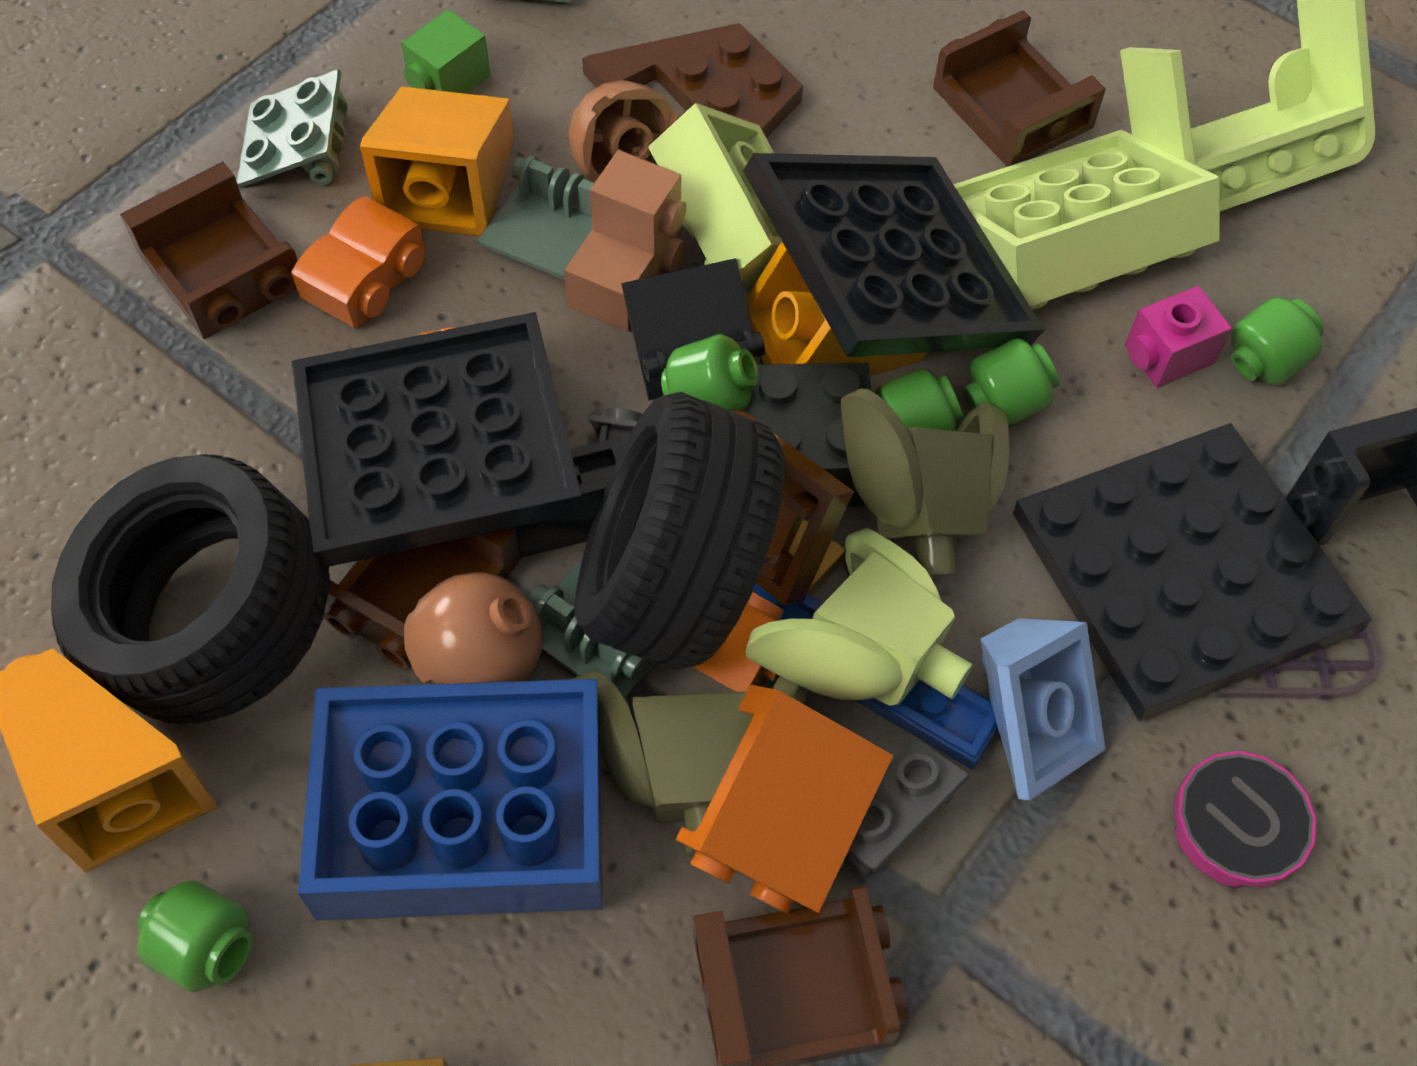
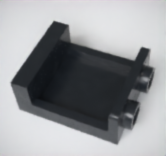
(1356, 466)

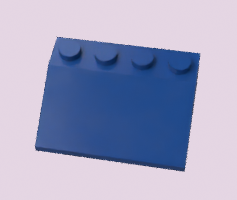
(453, 800)

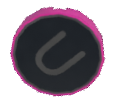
(1244, 820)

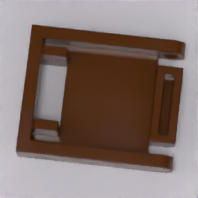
(806, 493)

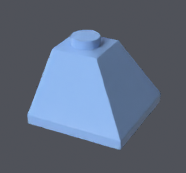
(1043, 700)

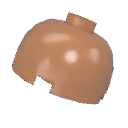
(613, 119)
(473, 632)

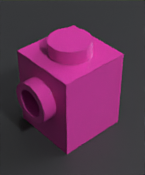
(1177, 336)

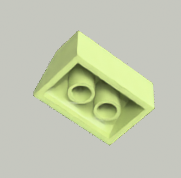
(719, 200)

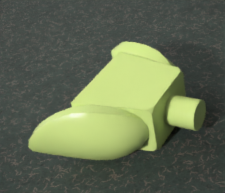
(871, 634)

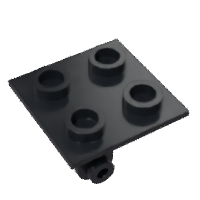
(683, 309)

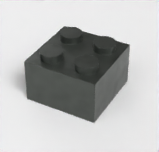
(805, 410)

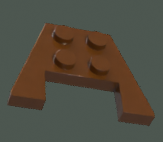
(710, 67)

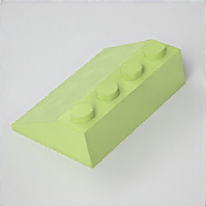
(1093, 213)

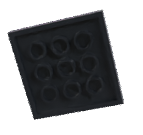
(891, 253)
(432, 440)
(1188, 570)

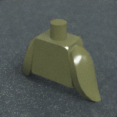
(923, 479)
(673, 746)

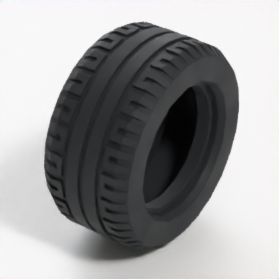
(680, 532)
(133, 547)

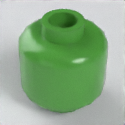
(1276, 340)
(712, 372)
(1014, 379)
(922, 400)
(194, 936)

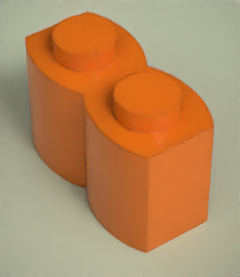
(359, 262)

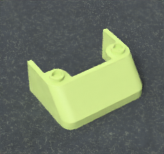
(1311, 127)

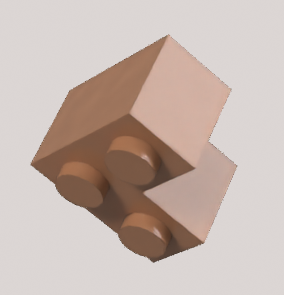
(632, 236)

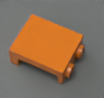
(787, 802)

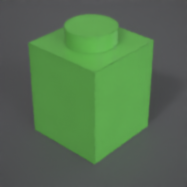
(446, 55)

